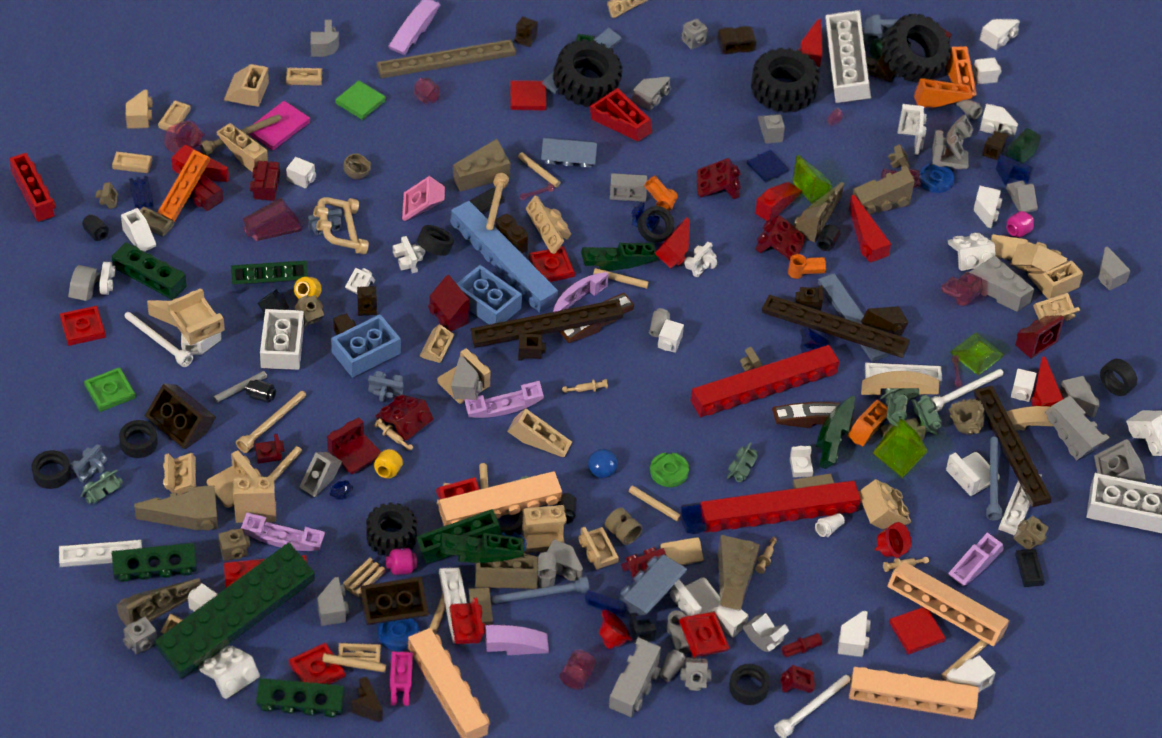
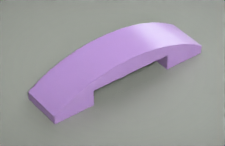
(592, 284)
(505, 404)
(278, 535)

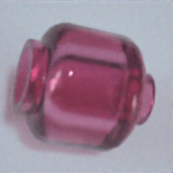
(426, 90)

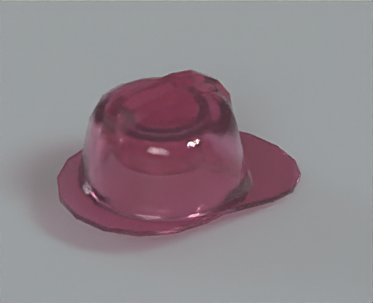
(183, 134)

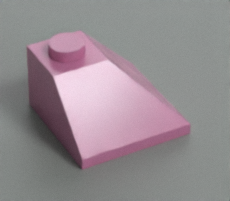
(422, 197)

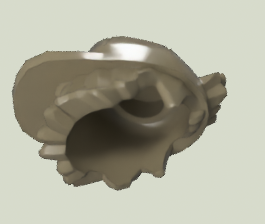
(967, 416)

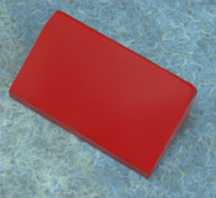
(457, 488)

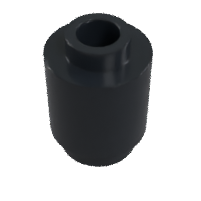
(95, 227)
(828, 237)
(261, 390)
(569, 502)

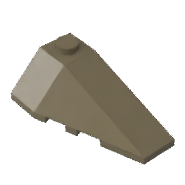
(816, 216)
(188, 510)
(155, 602)

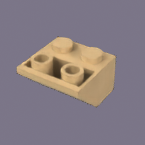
(248, 85)
(1036, 257)
(1057, 280)
(883, 505)

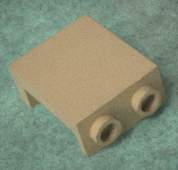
(195, 317)
(254, 496)
(542, 526)

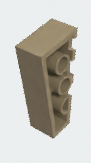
(735, 566)

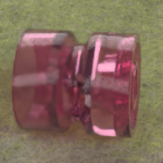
(577, 669)

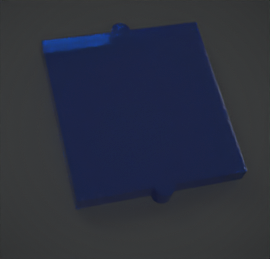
(768, 166)

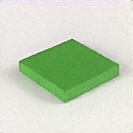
(360, 100)
(109, 389)

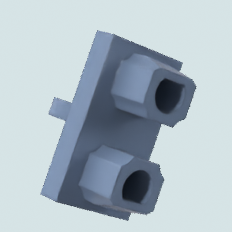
(334, 217)
(384, 387)
(90, 463)

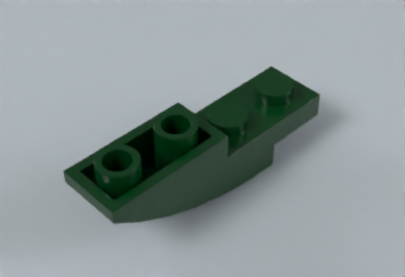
(623, 257)
(833, 428)
(482, 550)

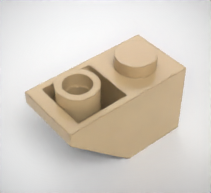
(138, 111)

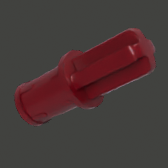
(801, 645)

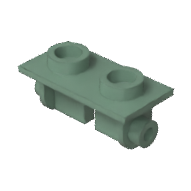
(895, 392)
(897, 408)
(922, 409)
(745, 457)
(107, 481)

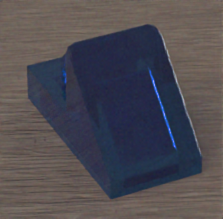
(1010, 168)
(811, 340)

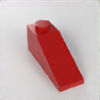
(812, 43)
(214, 170)
(776, 200)
(676, 245)
(1046, 388)

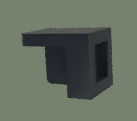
(273, 301)
(642, 629)

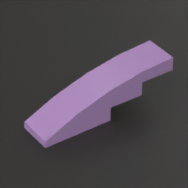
(414, 25)

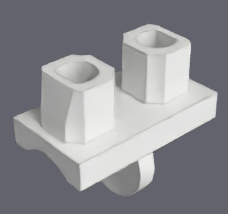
(411, 254)
(703, 259)

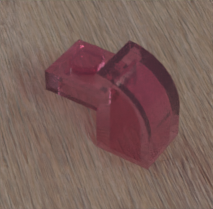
(963, 289)

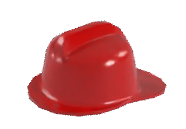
(894, 540)
(613, 630)

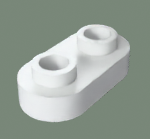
(106, 284)

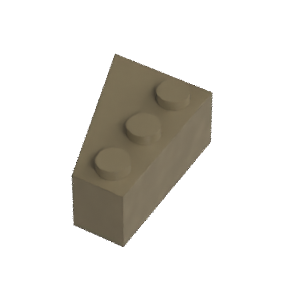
(481, 167)
(886, 193)
(512, 573)

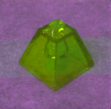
(810, 180)
(977, 353)
(900, 448)

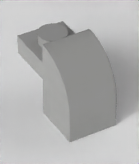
(325, 42)
(83, 282)
(764, 633)

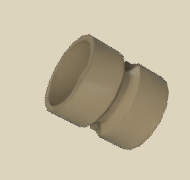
(625, 527)

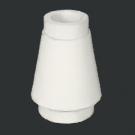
(828, 525)

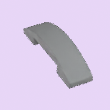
(958, 132)

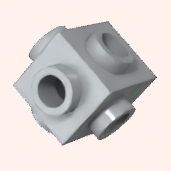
(694, 34)
(140, 635)
(692, 667)

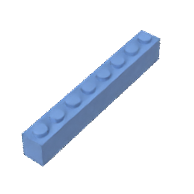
(504, 257)

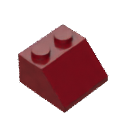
(449, 304)
(1039, 335)

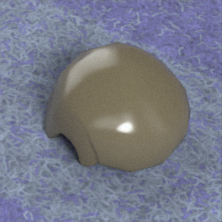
(356, 166)

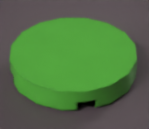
(669, 469)

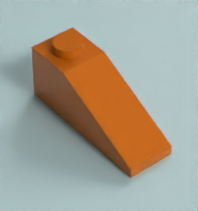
(960, 69)
(938, 93)
(868, 423)

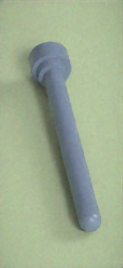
(994, 511)
(580, 585)

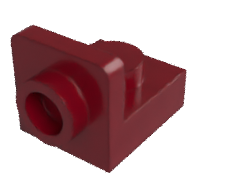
(269, 451)
(797, 678)

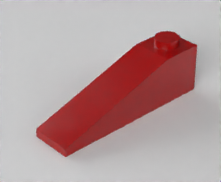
(871, 239)

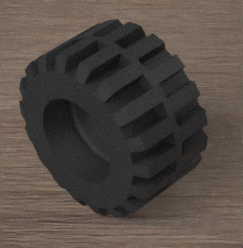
(387, 517)

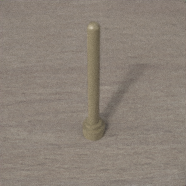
(209, 146)

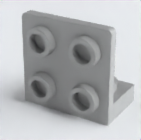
(944, 156)

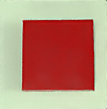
(528, 95)
(552, 266)
(82, 325)
(917, 630)
(704, 634)
(311, 669)

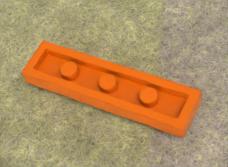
(184, 185)

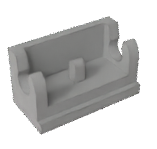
(628, 187)

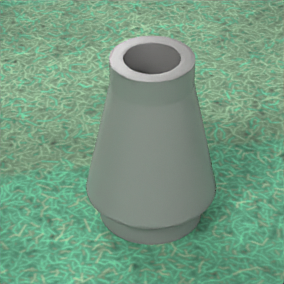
(970, 108)
(658, 320)
(673, 663)

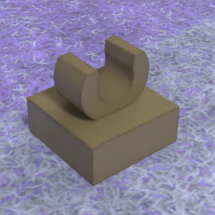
(899, 157)
(107, 195)
(751, 360)

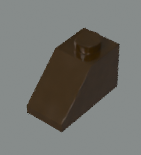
(886, 319)

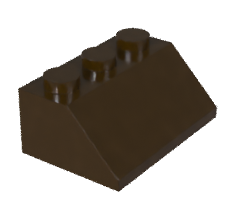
(179, 415)
(393, 600)

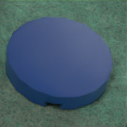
(936, 178)
(395, 634)

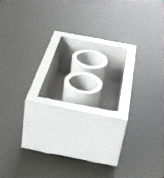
(282, 339)

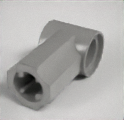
(546, 570)
(676, 632)

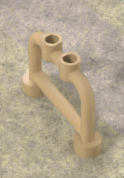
(349, 207)

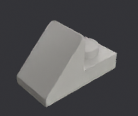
(1023, 196)

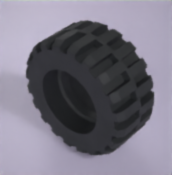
(928, 36)
(589, 56)
(785, 95)

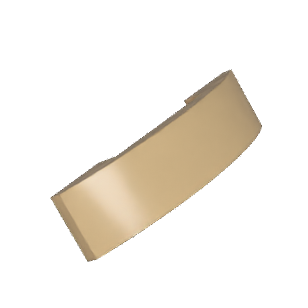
(900, 379)
(1029, 416)

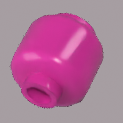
(1020, 224)
(401, 561)

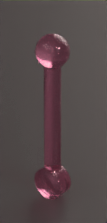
(550, 187)
(955, 359)

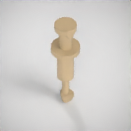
(587, 386)
(388, 430)
(764, 560)
(887, 566)

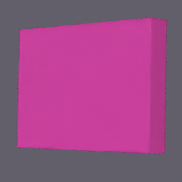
(291, 122)

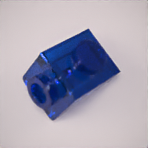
(651, 222)
(692, 518)

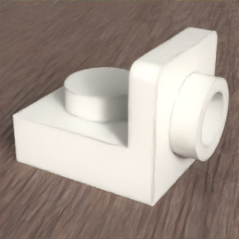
(359, 278)
(801, 461)

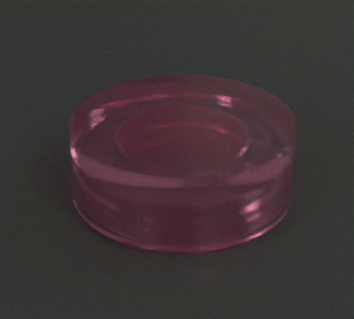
(835, 116)

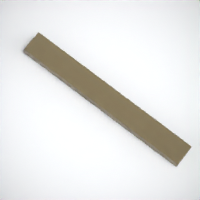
(446, 58)

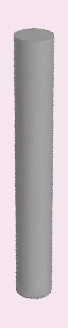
(238, 387)

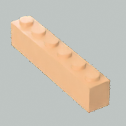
(503, 498)
(948, 603)
(447, 684)
(913, 692)

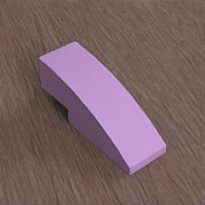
(976, 559)
(515, 640)

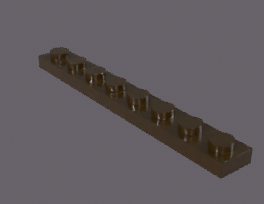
(547, 323)
(836, 326)
(1013, 447)

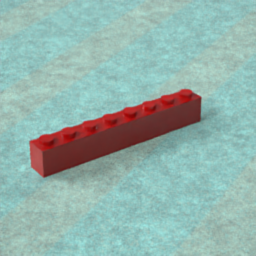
(764, 381)
(780, 506)

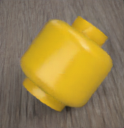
(307, 286)
(388, 463)

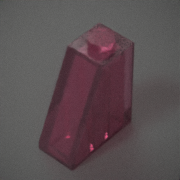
(271, 221)

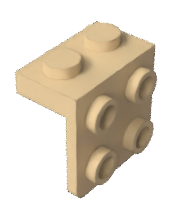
(483, 372)
(224, 480)

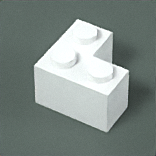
(1148, 425)

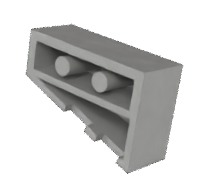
(1003, 284)
(1074, 428)
(636, 678)

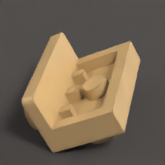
(1056, 306)
(179, 473)
(598, 547)

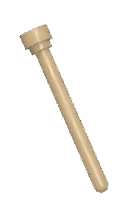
(500, 182)
(246, 442)

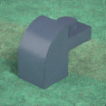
(875, 28)

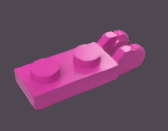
(401, 675)

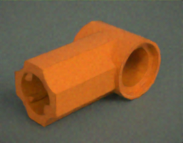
(665, 197)
(800, 265)

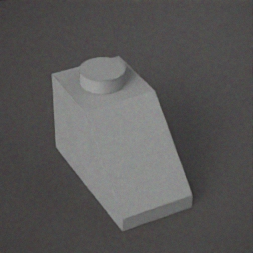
(772, 128)
(1112, 270)
(466, 381)
(320, 473)

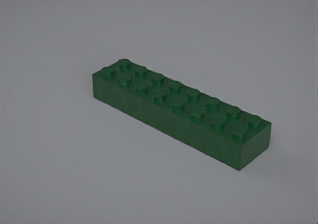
(235, 610)

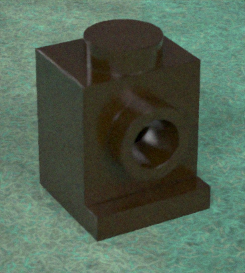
(526, 31)
(995, 145)
(810, 297)
(367, 300)
(342, 323)
(531, 346)

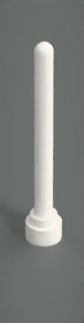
(182, 357)
(940, 401)
(785, 727)

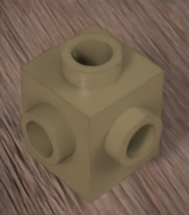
(312, 309)
(1031, 532)
(233, 544)

